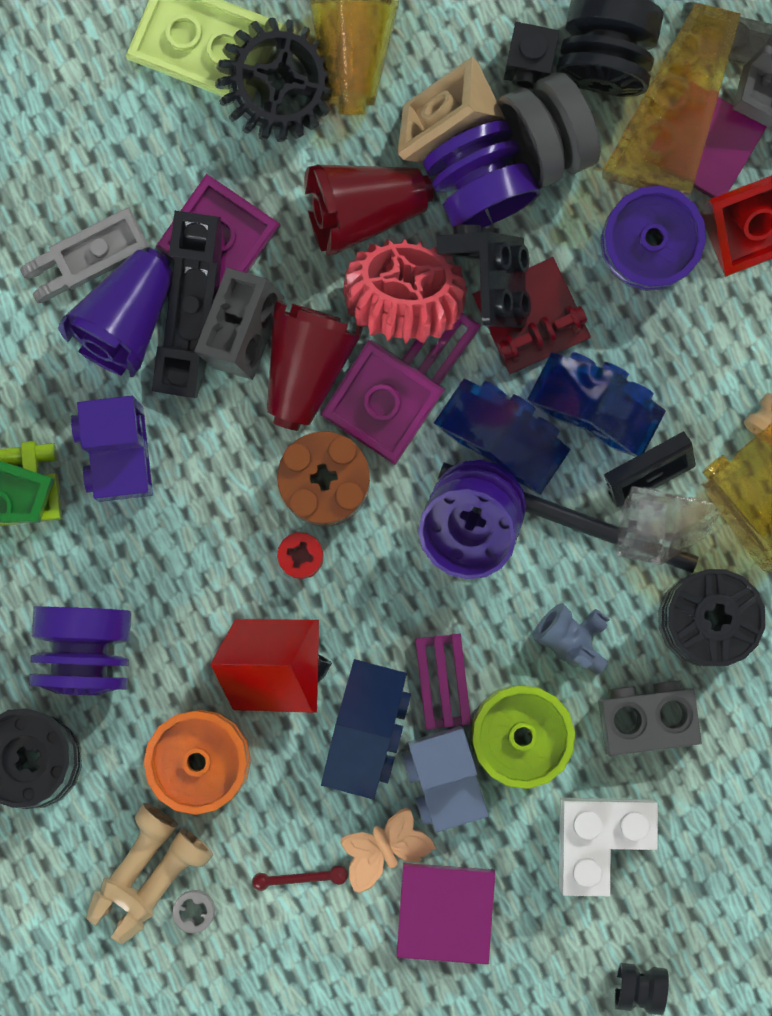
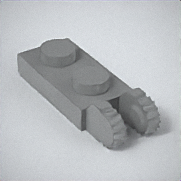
(87, 254)

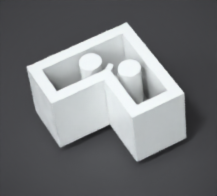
(589, 833)

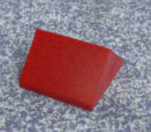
(741, 225)
(270, 665)

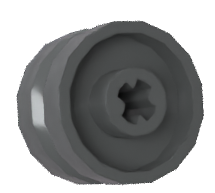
(552, 128)

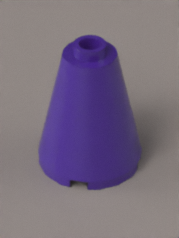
(121, 313)

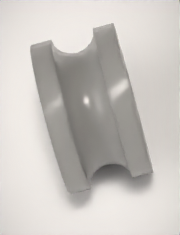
(190, 925)

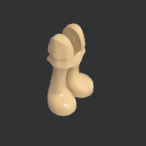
(154, 832)

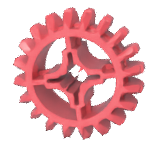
(404, 291)

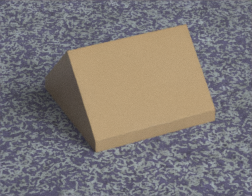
(446, 109)

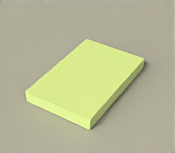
(189, 37)

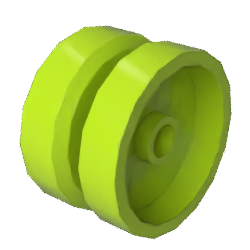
(516, 763)

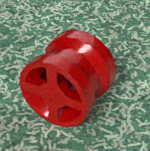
(302, 557)

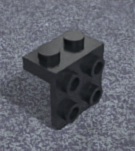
(502, 271)

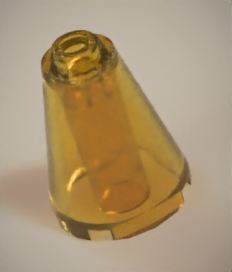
(355, 47)

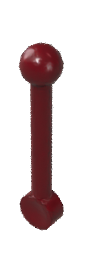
(337, 875)

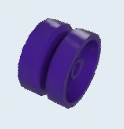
(677, 251)

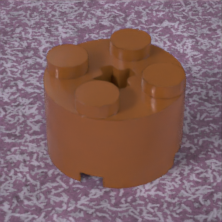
(302, 464)

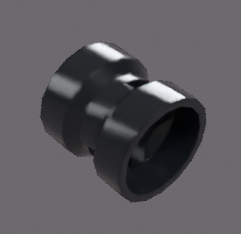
(645, 989)

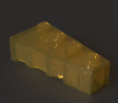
(674, 117)

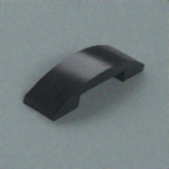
(194, 284)

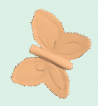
(371, 849)

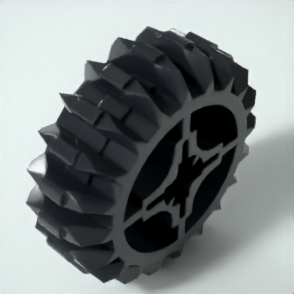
(257, 76)

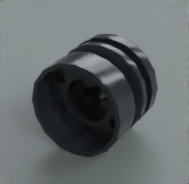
(610, 45)
(691, 635)
(58, 759)

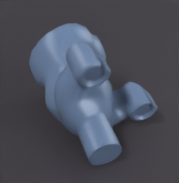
(570, 640)

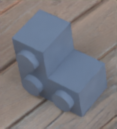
(447, 779)

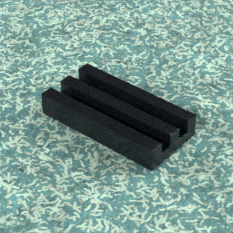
(651, 468)

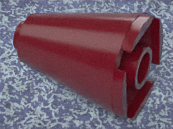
(362, 201)
(305, 362)

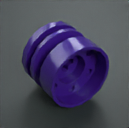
(477, 169)
(466, 541)
(80, 649)

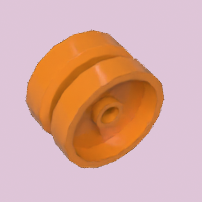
(169, 757)

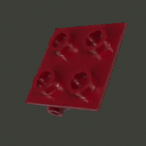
(552, 324)

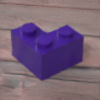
(117, 448)

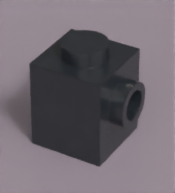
(530, 54)

